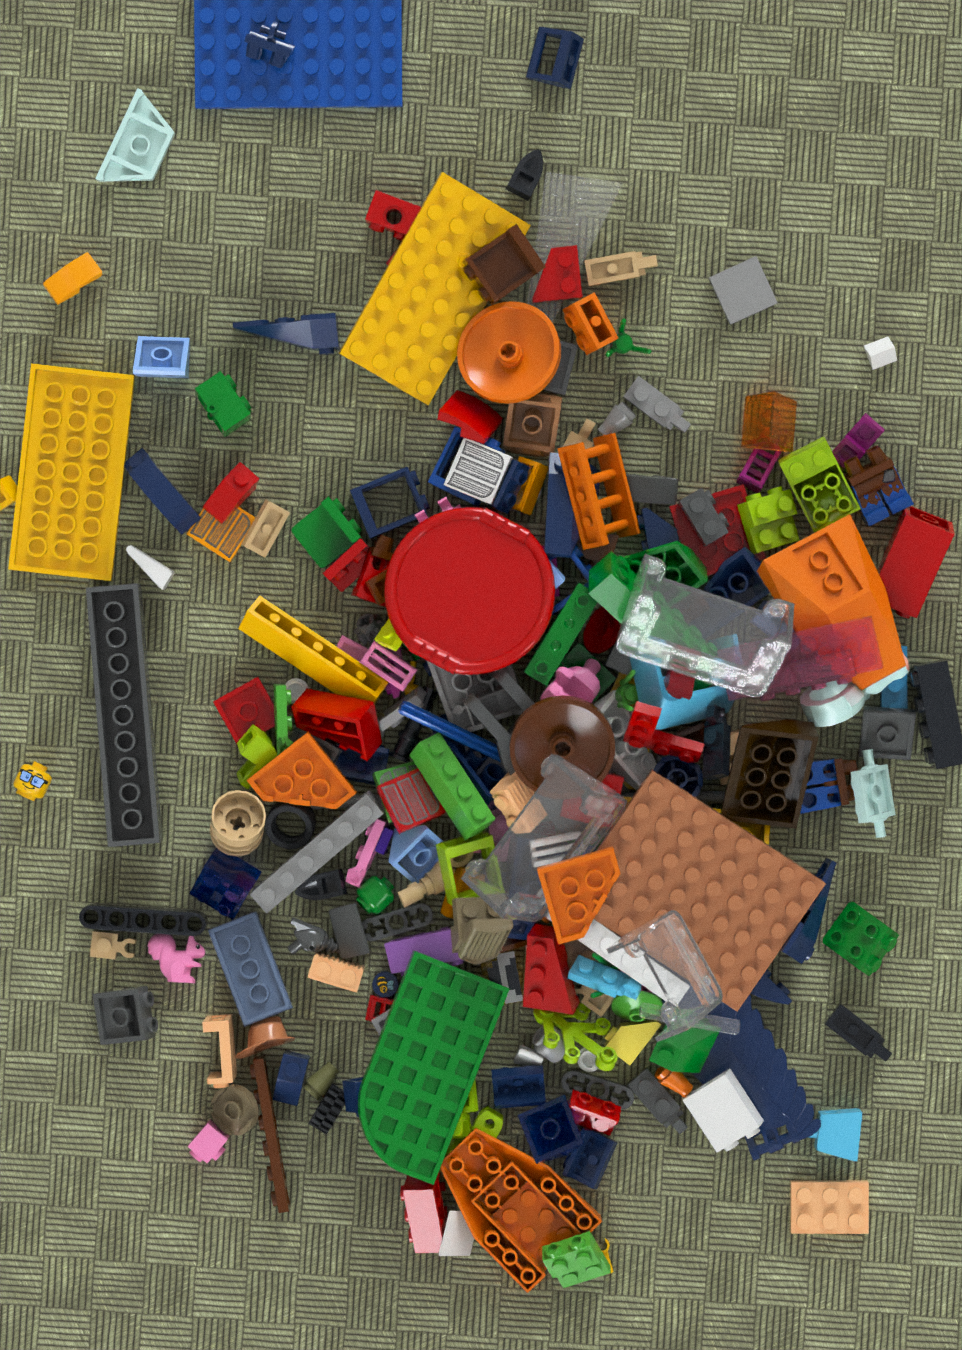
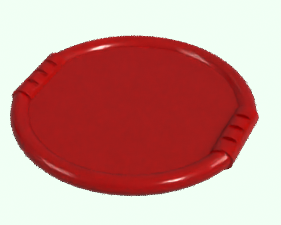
(469, 591)

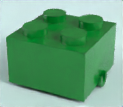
(223, 403)

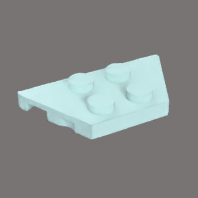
(137, 144)

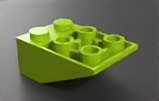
(819, 484)

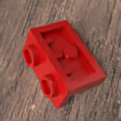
(348, 566)
(594, 1112)

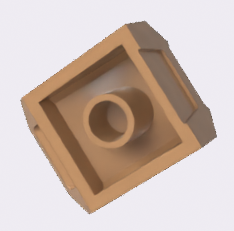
(533, 425)

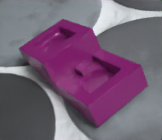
(858, 440)

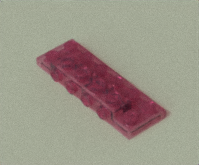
(825, 656)

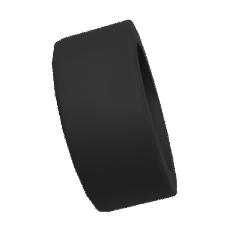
(284, 840)

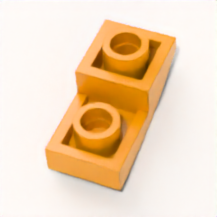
(72, 277)

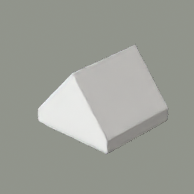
(880, 353)

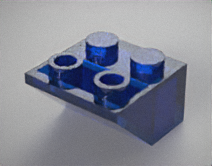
(225, 883)

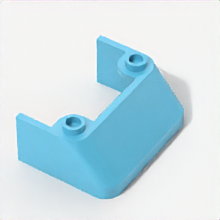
(674, 711)

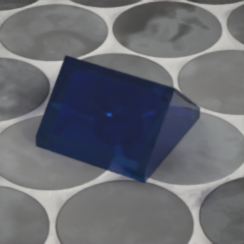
(551, 1130)

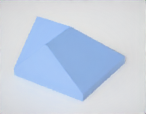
(414, 852)

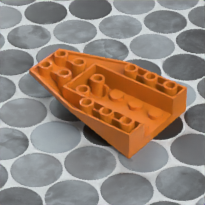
(835, 582)
(514, 1204)

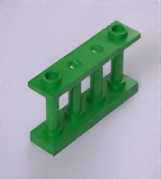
(561, 635)

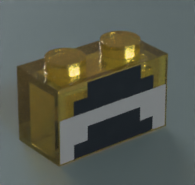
(505, 972)

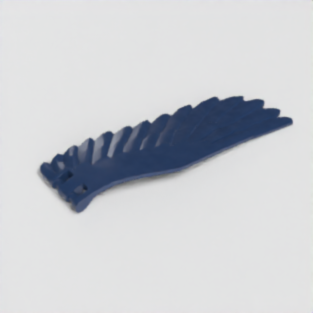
(763, 1077)

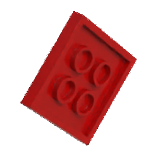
(724, 547)

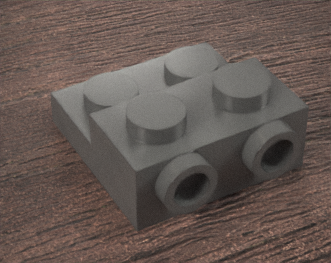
(125, 1015)

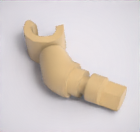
(431, 883)

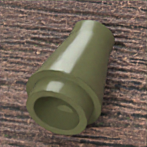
(320, 1081)

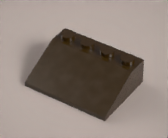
(770, 772)

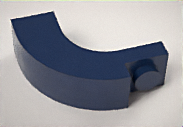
(161, 491)

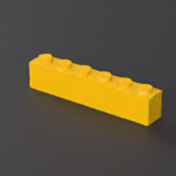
(310, 652)

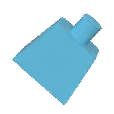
(839, 1133)

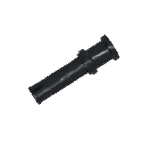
(409, 736)

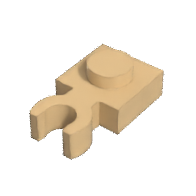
(107, 945)
(598, 1004)

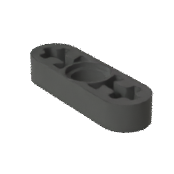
(413, 910)
(618, 1087)

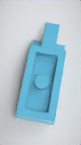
(603, 978)

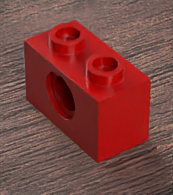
(382, 205)

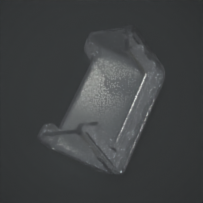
(704, 632)
(558, 823)

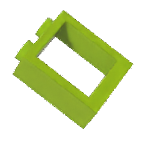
(457, 847)

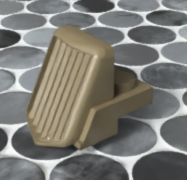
(477, 930)

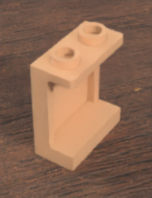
(225, 1026)

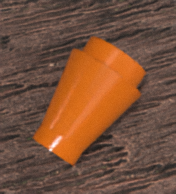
(674, 1080)

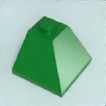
(685, 1050)

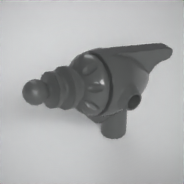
(311, 938)

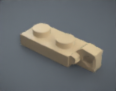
(618, 267)

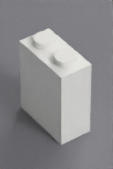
(724, 1111)

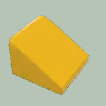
(8, 492)

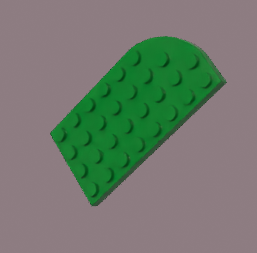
(426, 1063)

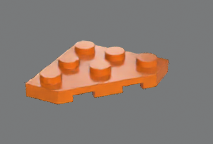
(302, 777)
(577, 891)

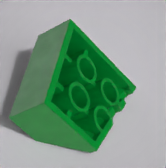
(680, 563)

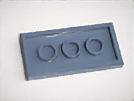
(250, 969)

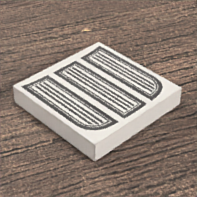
(478, 471)

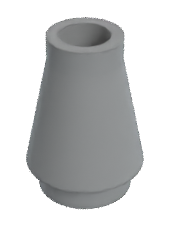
(618, 419)

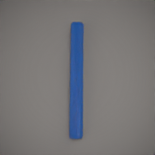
(449, 729)

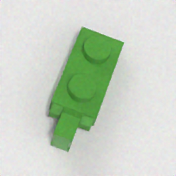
(282, 722)

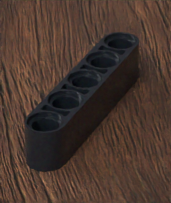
(131, 923)

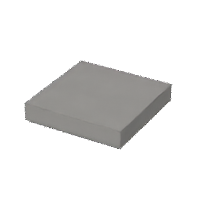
(743, 290)

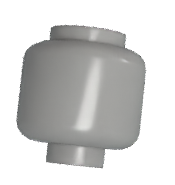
(553, 1055)

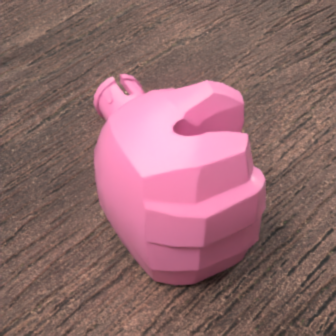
(576, 682)

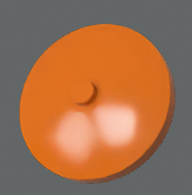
(509, 352)

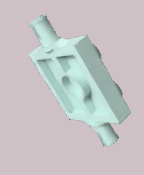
(873, 793)

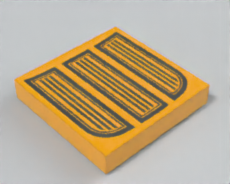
(222, 538)

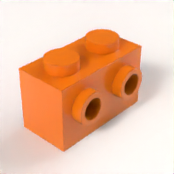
(589, 324)

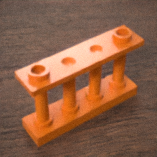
(584, 496)

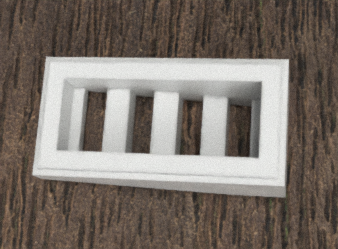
(159, 573)

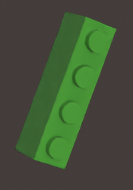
(452, 786)

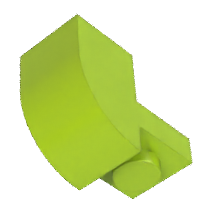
(259, 751)

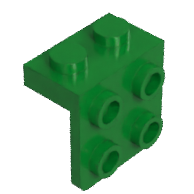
(326, 532)
(860, 938)

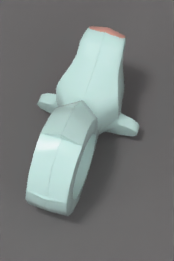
(841, 702)

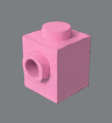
(208, 1143)

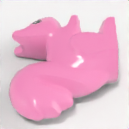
(174, 963)

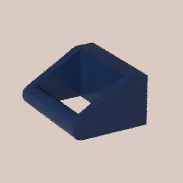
(565, 61)

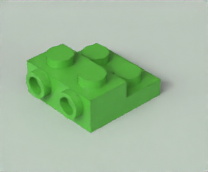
(575, 1259)

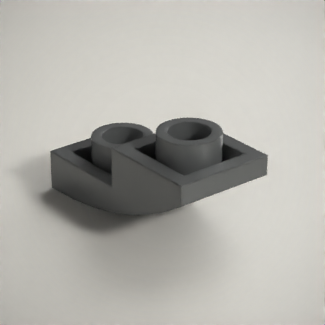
(653, 489)

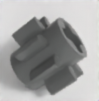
(368, 628)

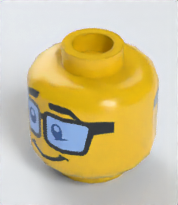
(32, 781)

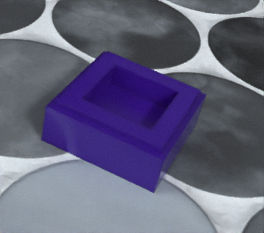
(385, 841)

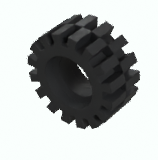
(328, 1109)

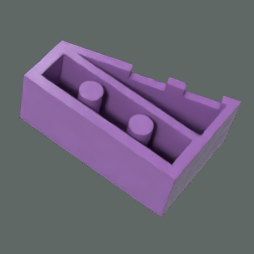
(433, 944)

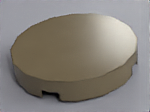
(234, 1110)

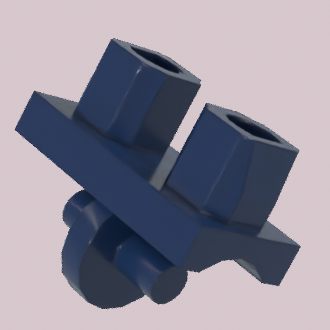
(258, 42)

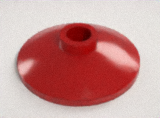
(601, 631)

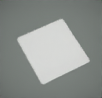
(457, 1236)

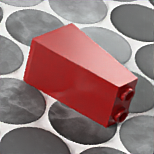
(914, 559)

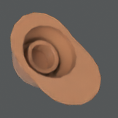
(265, 1035)

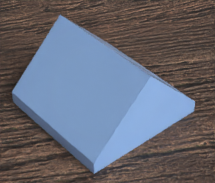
(162, 357)

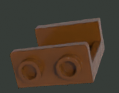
(503, 265)

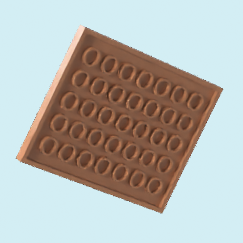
(720, 878)

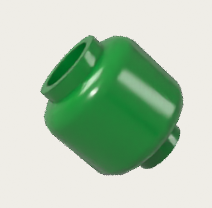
(375, 894)

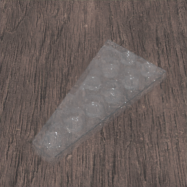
(570, 216)

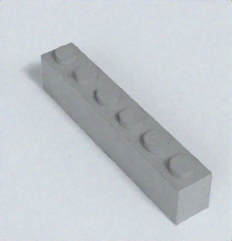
(317, 851)

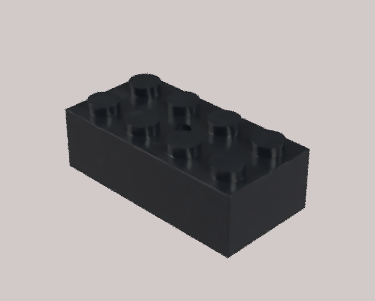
(938, 713)

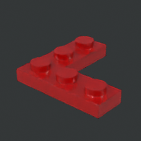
(642, 733)

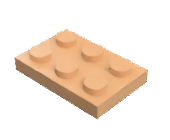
(829, 1207)

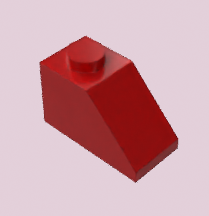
(231, 492)

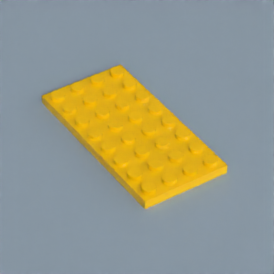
(424, 296)
(71, 472)

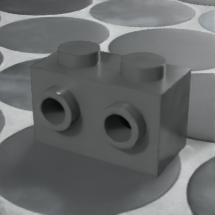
(703, 516)

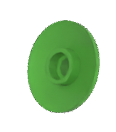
(629, 1008)

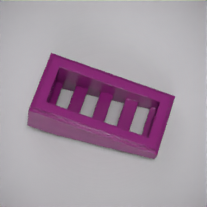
(751, 483)

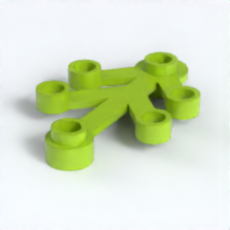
(605, 1057)

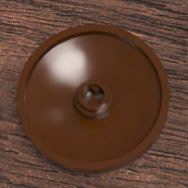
(562, 728)

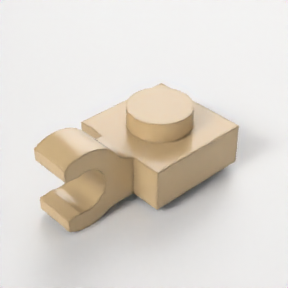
(583, 435)

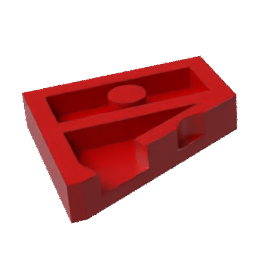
(560, 277)

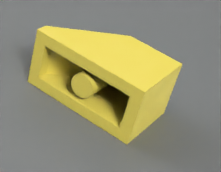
(631, 1038)

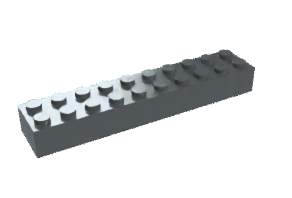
(124, 715)

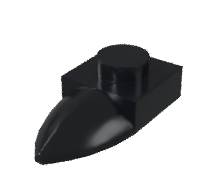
(526, 175)
(323, 886)

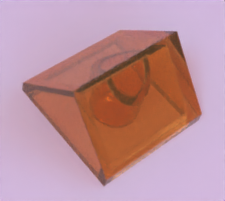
(769, 422)

